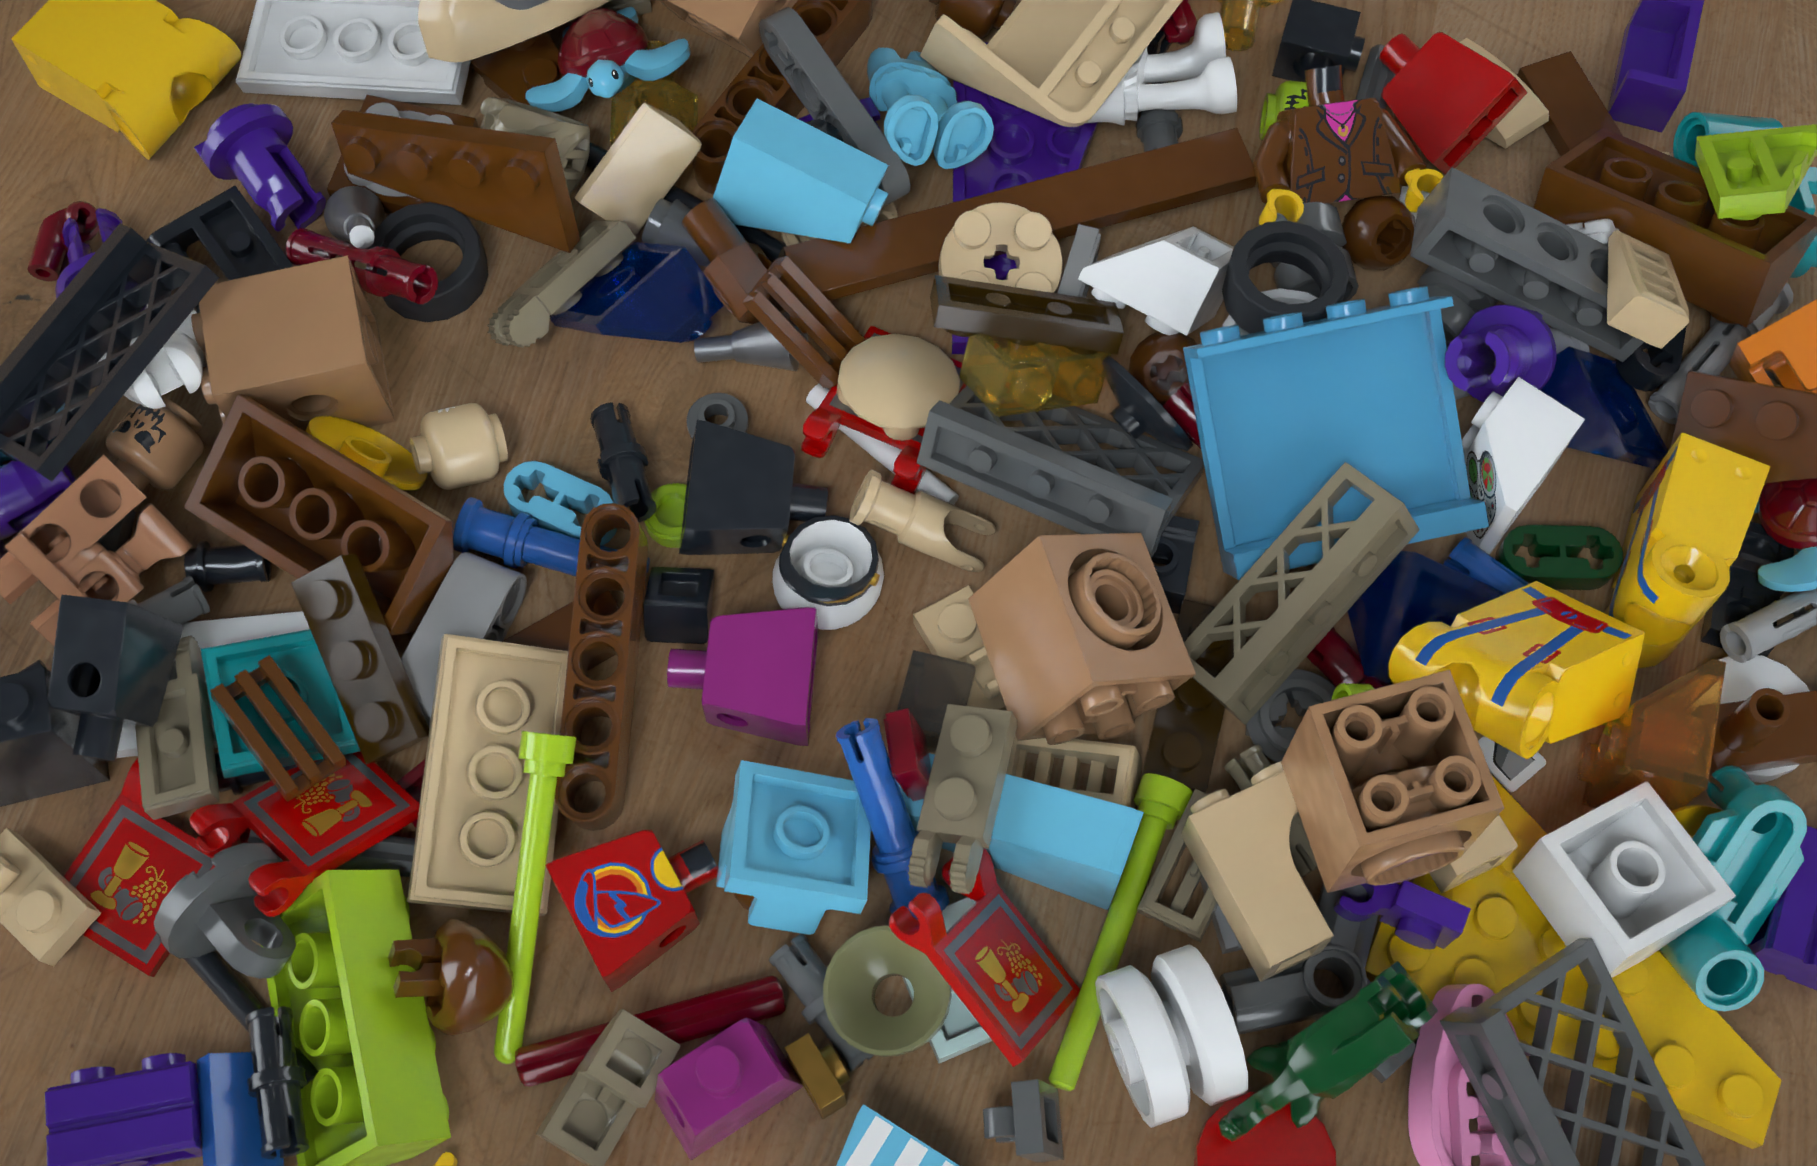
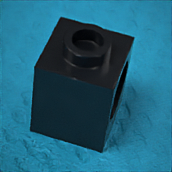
(1318, 38)

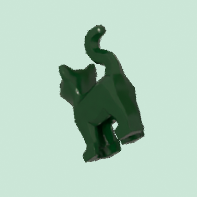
(1334, 1051)

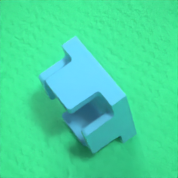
(794, 846)

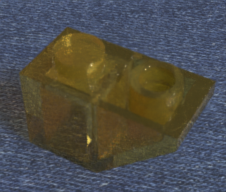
(1030, 378)

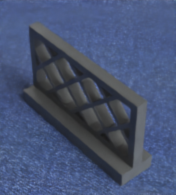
(1064, 487)
(1513, 1086)

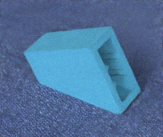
(798, 179)

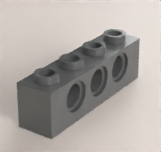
(1519, 258)

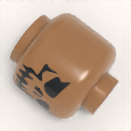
(155, 445)

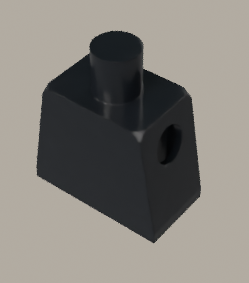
(742, 494)
(110, 669)

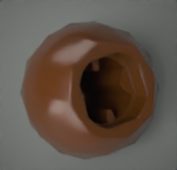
(1378, 232)
(1160, 364)

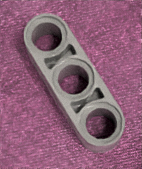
(473, 602)

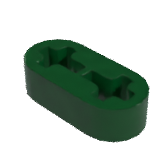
(1558, 553)

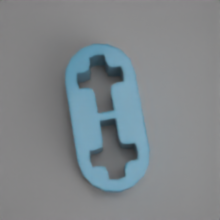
(560, 487)

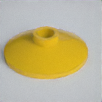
(369, 450)

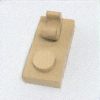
(953, 633)
(39, 902)

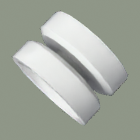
(1172, 1035)

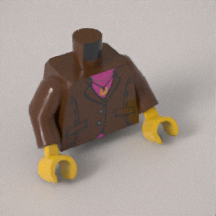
(1336, 153)

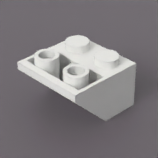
(1168, 279)

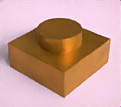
(819, 1073)

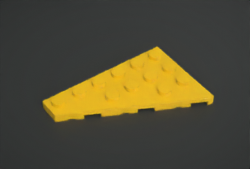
(1698, 1054)

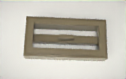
(1174, 916)

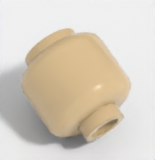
(459, 446)

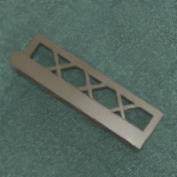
(1315, 603)

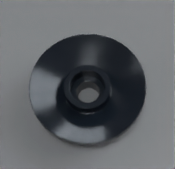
(1139, 410)

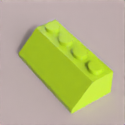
(374, 1052)

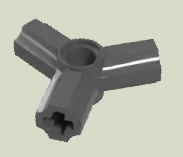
(1292, 993)

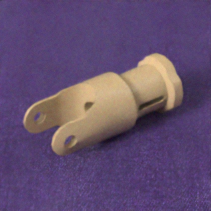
(917, 519)

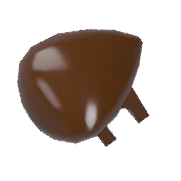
(458, 972)

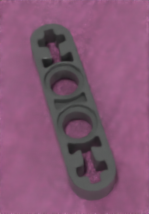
(828, 94)

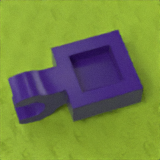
(1415, 912)

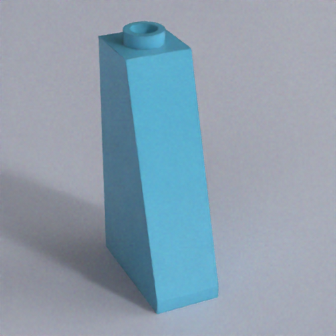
(1057, 838)

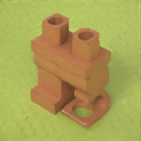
(64, 549)

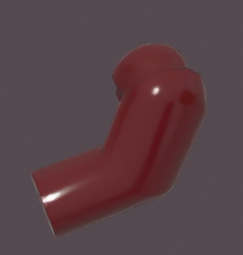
(50, 245)

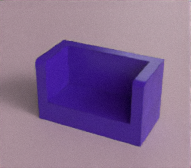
(1654, 62)

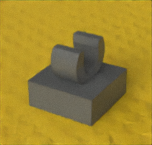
(1030, 1122)

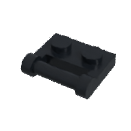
(228, 233)

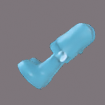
(925, 111)

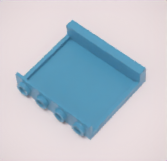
(1308, 396)

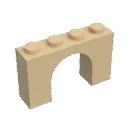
(1250, 870)

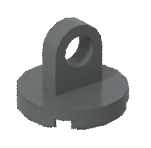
(222, 915)

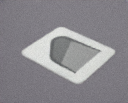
(1509, 767)

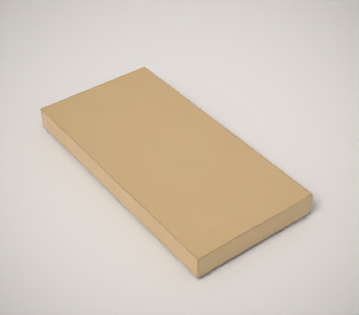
(473, 773)

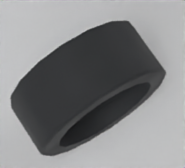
(434, 222)
(1288, 244)

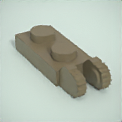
(558, 283)
(178, 751)
(963, 793)

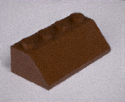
(1662, 201)
(311, 504)

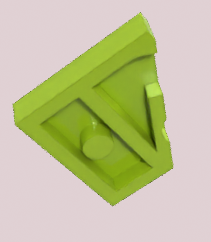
(1755, 169)

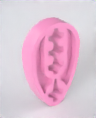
(1438, 1093)

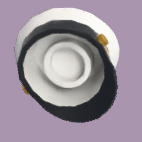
(831, 569)

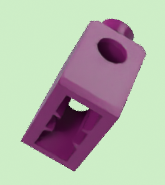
(755, 673)
(724, 1085)

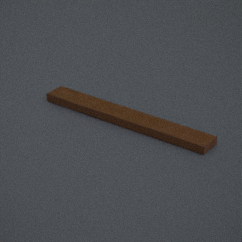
(1087, 196)

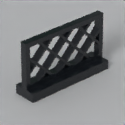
(88, 319)

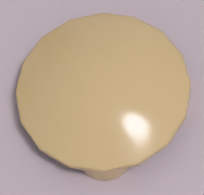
(896, 382)

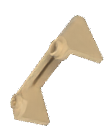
(1051, 53)

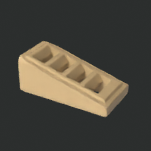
(1643, 291)
(1098, 754)

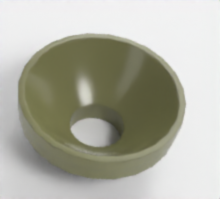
(852, 986)

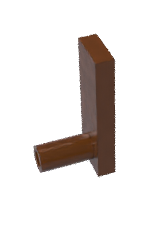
(1766, 731)

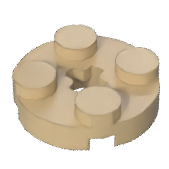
(1009, 229)

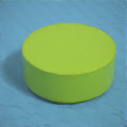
(666, 522)

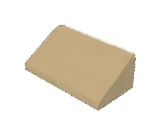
(639, 168)

